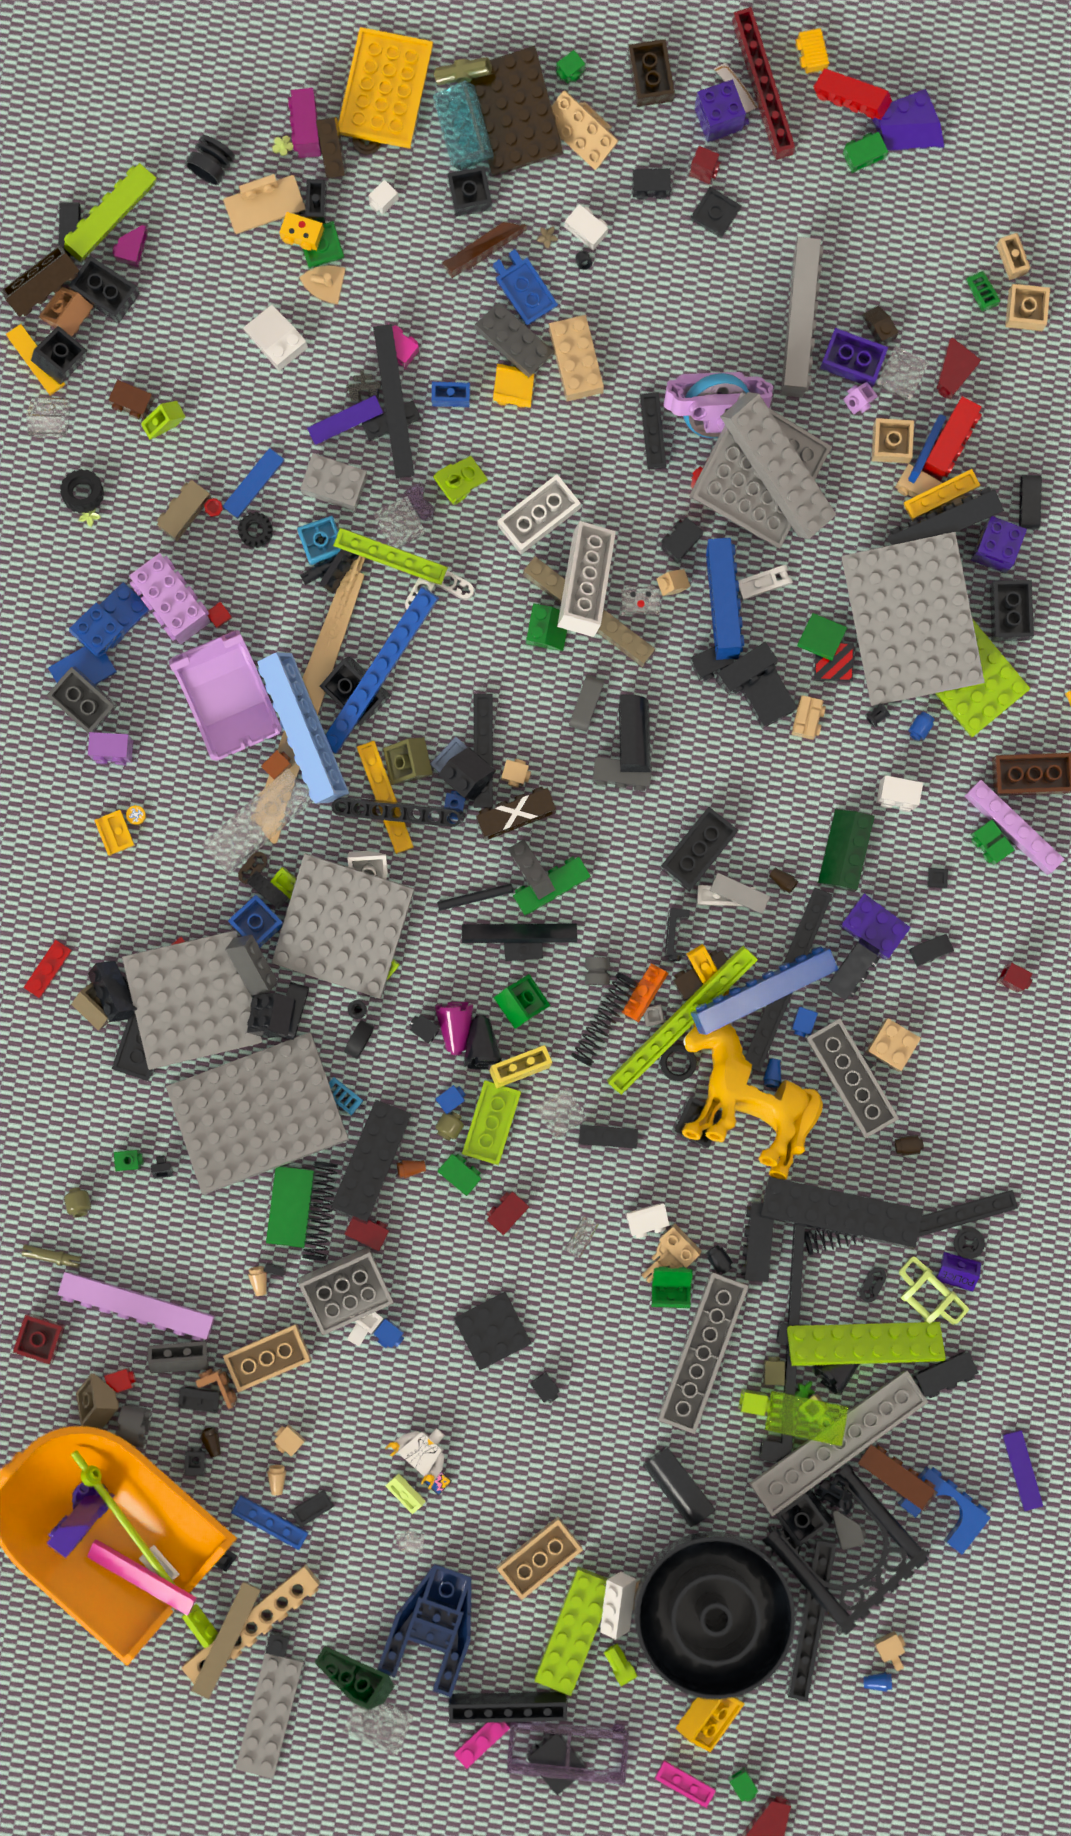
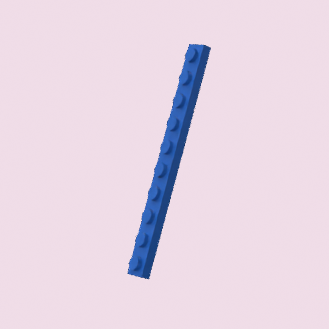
(380, 668)

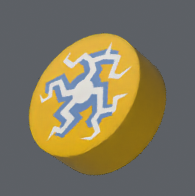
(136, 815)

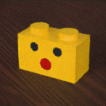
(301, 231)

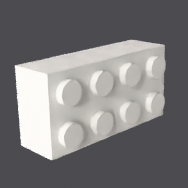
(538, 514)

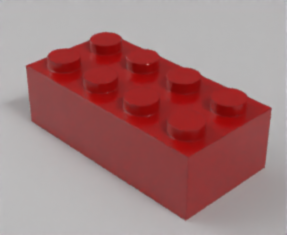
(955, 433)

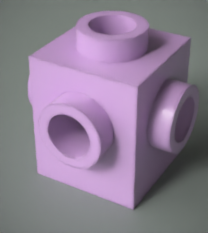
(860, 398)

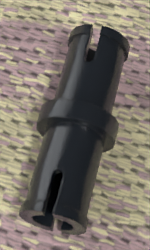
(316, 572)

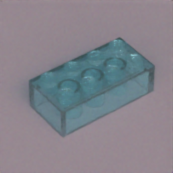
(463, 125)

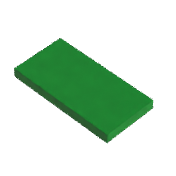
(290, 1206)

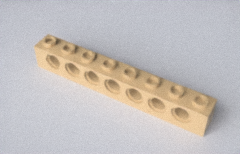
(303, 1576)

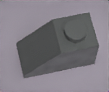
(848, 1531)

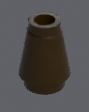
(783, 880)
(210, 1440)

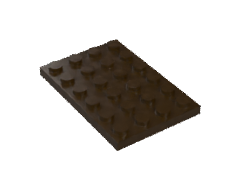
(517, 112)

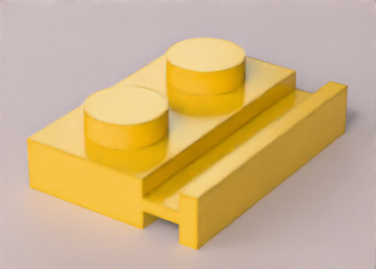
(114, 832)

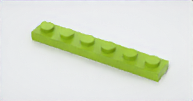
(390, 556)

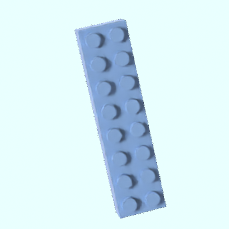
(302, 727)

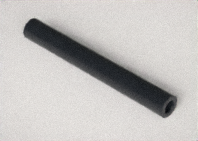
(475, 897)

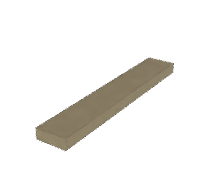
(226, 1640)

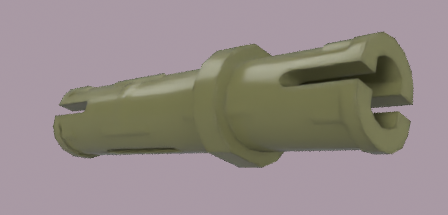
(60, 1258)

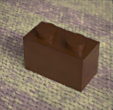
(130, 399)

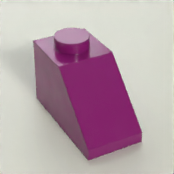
(131, 246)

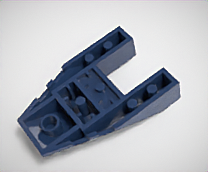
(437, 1618)

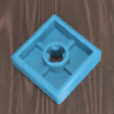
(309, 536)

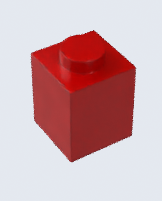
(121, 1380)

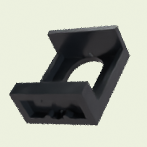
(673, 915)

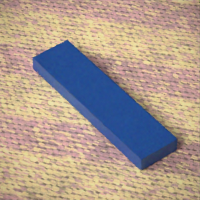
(927, 448)
(253, 483)
(269, 1522)

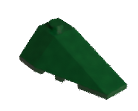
(356, 1680)

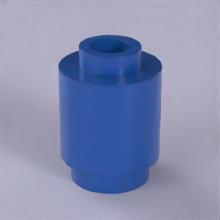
(921, 726)

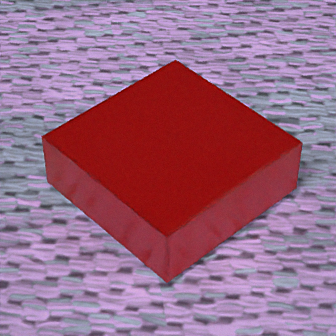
(219, 615)

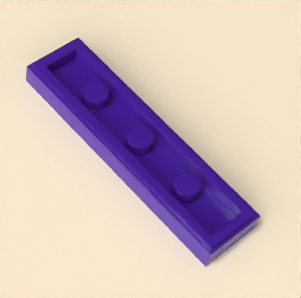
(344, 420)
(1022, 1470)

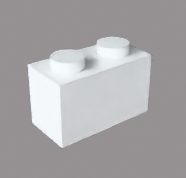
(586, 226)

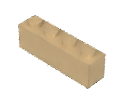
(923, 483)

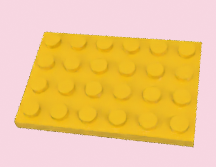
(385, 87)

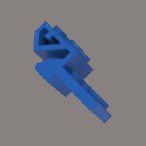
(109, 621)

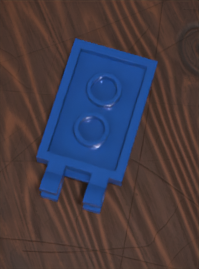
(524, 288)

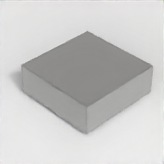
(654, 1016)

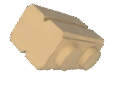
(1013, 256)
(807, 717)

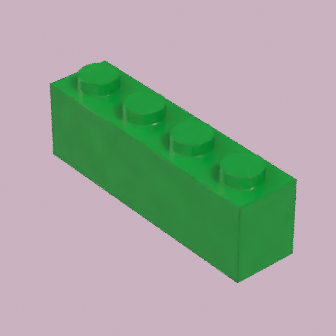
(563, 880)

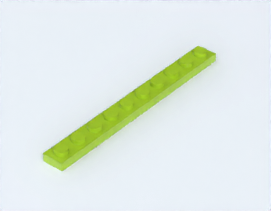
(680, 1020)

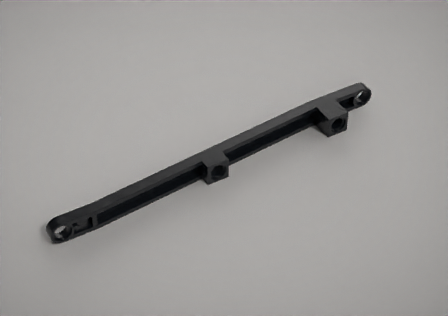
(772, 1449)

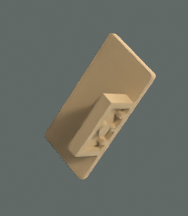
(583, 129)
(263, 202)

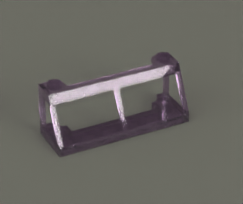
(609, 1775)

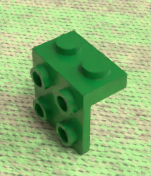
(671, 1287)

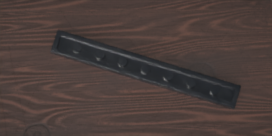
(393, 401)

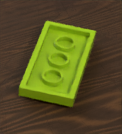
(491, 1123)

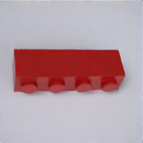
(852, 94)

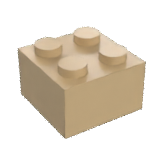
(1027, 307)
(892, 440)
(893, 1045)

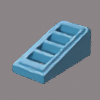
(357, 1103)

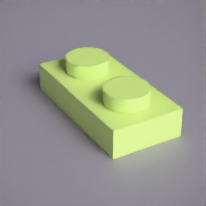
(405, 1493)

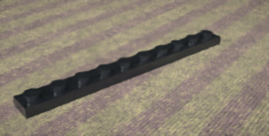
(800, 945)

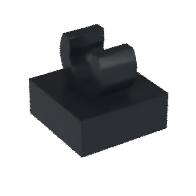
(162, 1168)

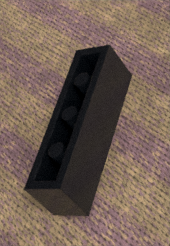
(758, 1247)

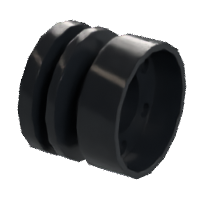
(210, 160)

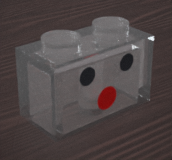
(640, 601)

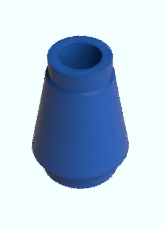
(772, 1075)
(878, 1682)

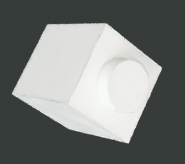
(383, 197)

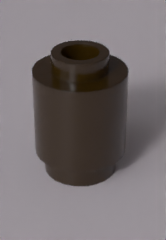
(909, 1145)

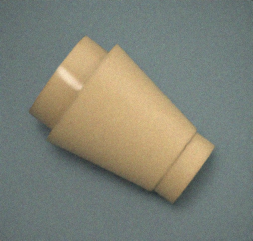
(258, 1280)
(276, 1478)

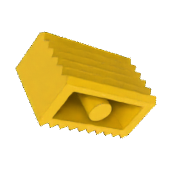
(812, 50)

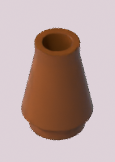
(409, 1168)

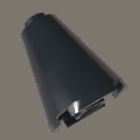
(481, 1045)
(835, 1376)

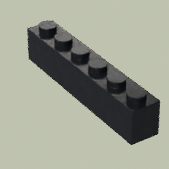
(508, 1707)

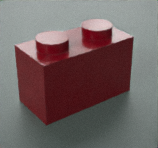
(705, 165)
(1015, 978)
(507, 1212)
(370, 1234)

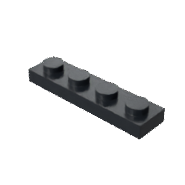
(653, 430)

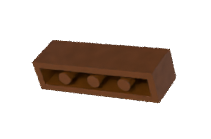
(897, 1477)

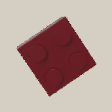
(39, 1338)

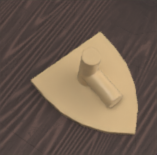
(324, 282)

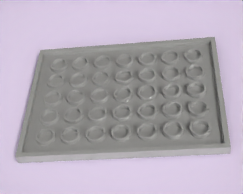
(913, 619)
(257, 1113)

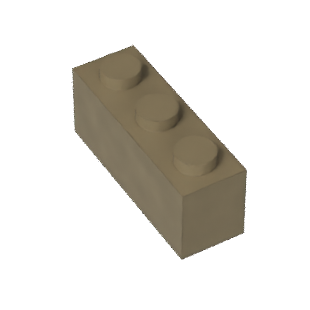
(183, 510)

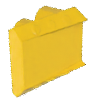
(512, 386)

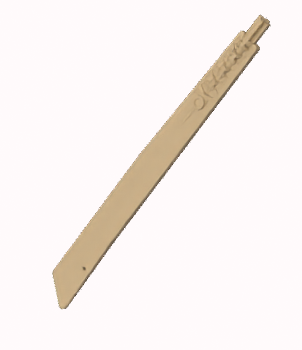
(327, 650)

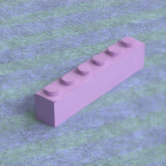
(1014, 827)

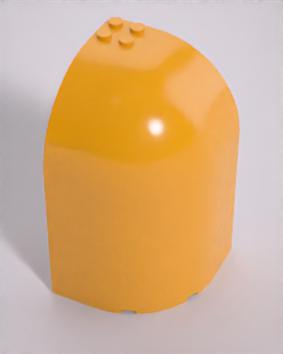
(38, 1495)

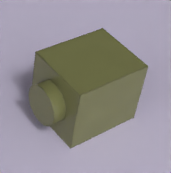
(774, 1371)

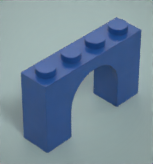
(971, 1517)

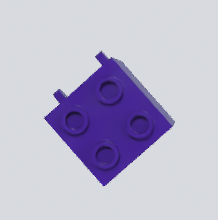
(720, 111)
(998, 544)

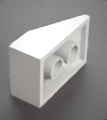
(276, 337)

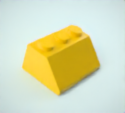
(708, 1720)

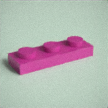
(480, 1742)
(685, 1783)

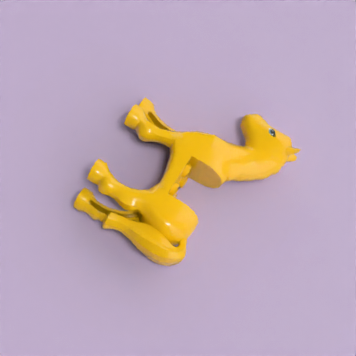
(789, 1112)

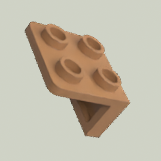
(209, 1376)

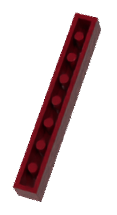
(763, 83)

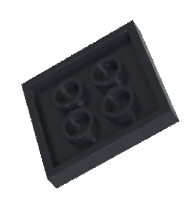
(492, 1330)

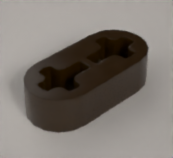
(250, 863)

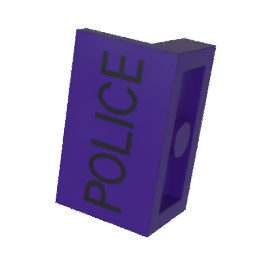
(959, 1271)

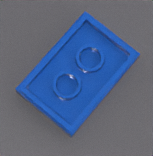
(92, 667)

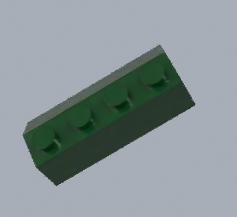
(846, 849)

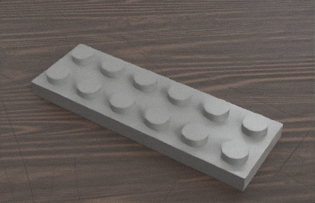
(269, 1715)

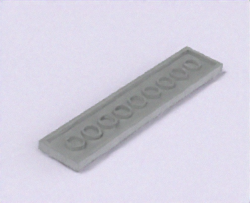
(817, 1460)

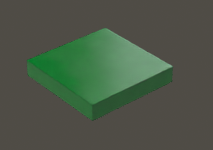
(328, 248)
(822, 636)

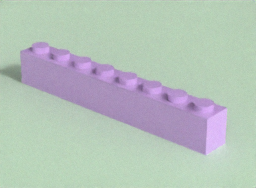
(136, 1305)

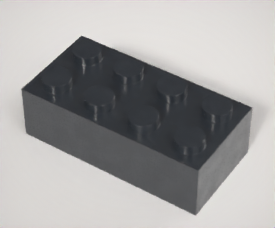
(699, 849)

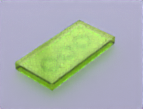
(807, 1418)

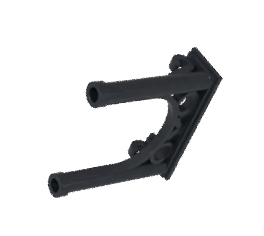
(819, 1588)

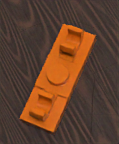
(644, 992)

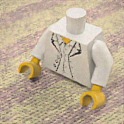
(421, 1452)

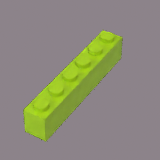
(109, 212)

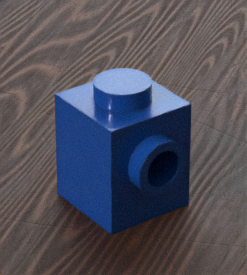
(454, 800)
(389, 1334)

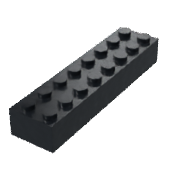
(841, 1213)

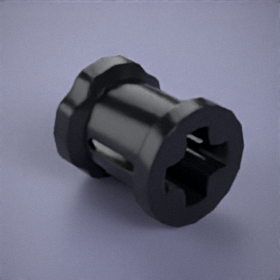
(877, 715)

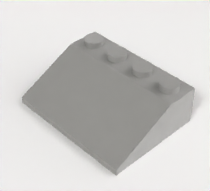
(345, 1290)

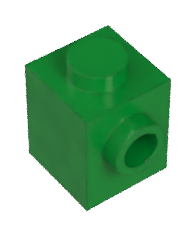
(570, 67)
(128, 1160)
(743, 1785)

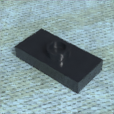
(523, 951)

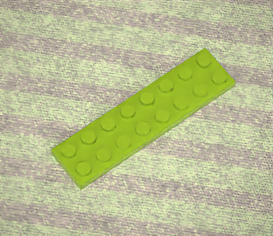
(865, 1343)

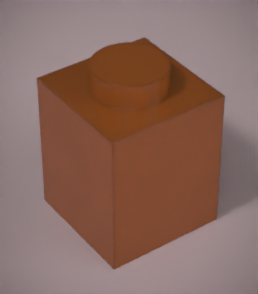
(277, 764)

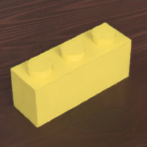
(520, 1066)

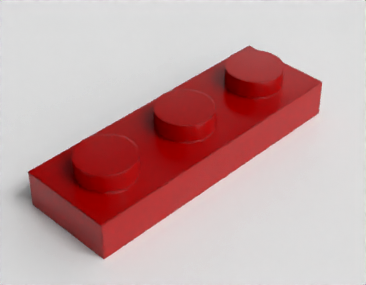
(47, 969)

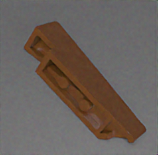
(483, 247)

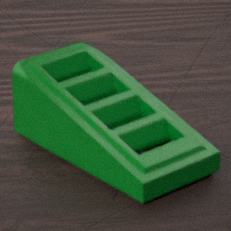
(984, 306)

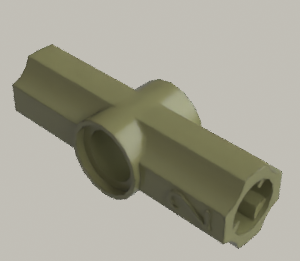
(462, 70)

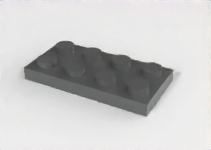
(513, 339)

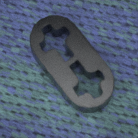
(876, 1287)

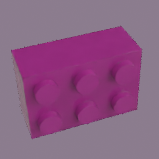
(303, 122)

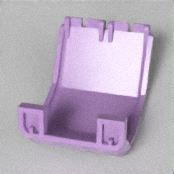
(226, 695)

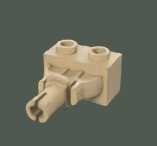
(674, 1251)

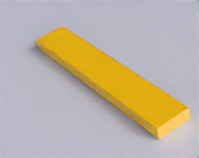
(383, 792)

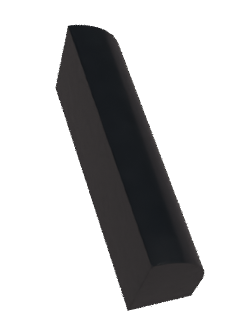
(634, 734)
(679, 1487)

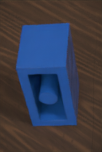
(450, 394)

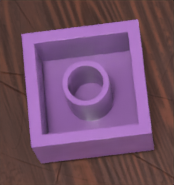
(110, 747)

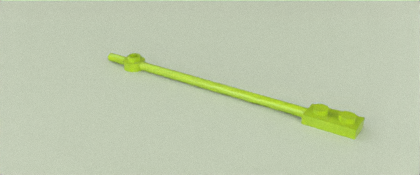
(196, 1620)

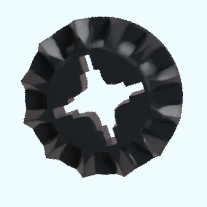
(978, 1244)

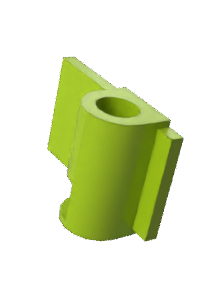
(459, 479)

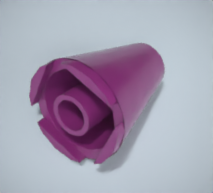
(455, 1024)

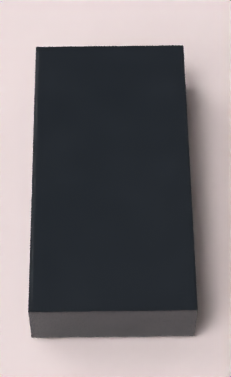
(312, 1508)

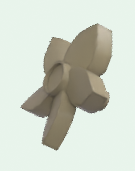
(546, 236)

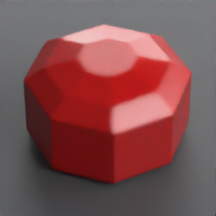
(213, 507)

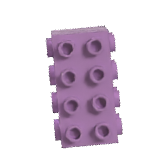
(169, 598)

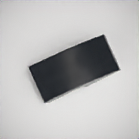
(931, 949)

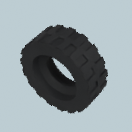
(80, 477)
(267, 889)

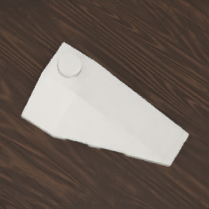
(369, 862)

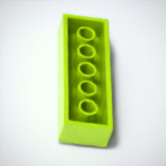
(573, 1632)

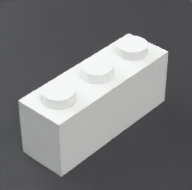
(618, 1605)

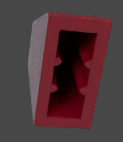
(955, 368)
(770, 1819)

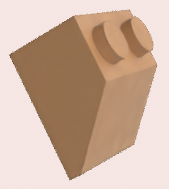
(66, 310)

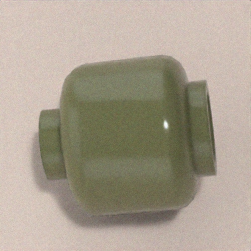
(449, 1126)
(77, 1202)

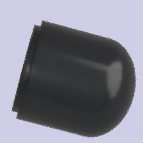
(581, 257)

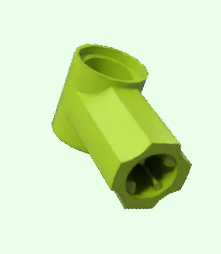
(622, 1669)

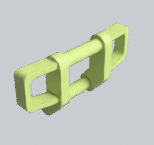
(914, 1286)

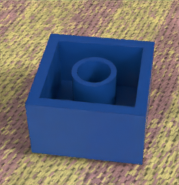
(256, 920)

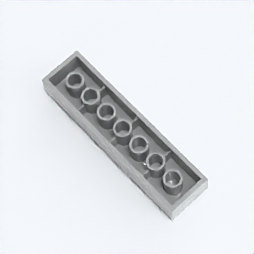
(800, 317)
(778, 465)
(702, 1352)

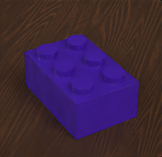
(853, 357)
(875, 925)

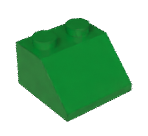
(544, 630)
(521, 1001)

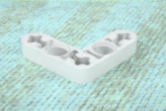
(431, 585)

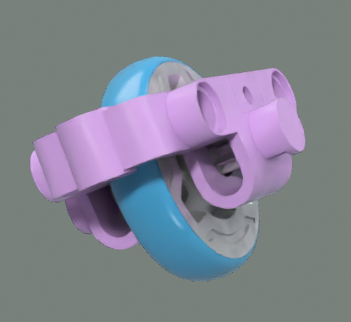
(708, 397)

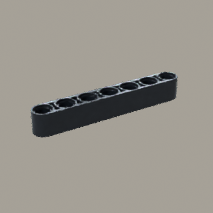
(389, 815)

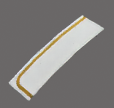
(727, 74)

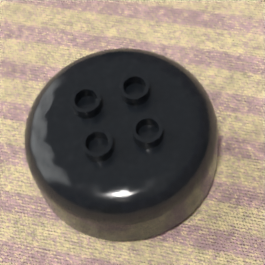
(714, 1615)

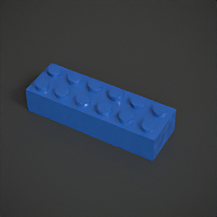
(724, 598)

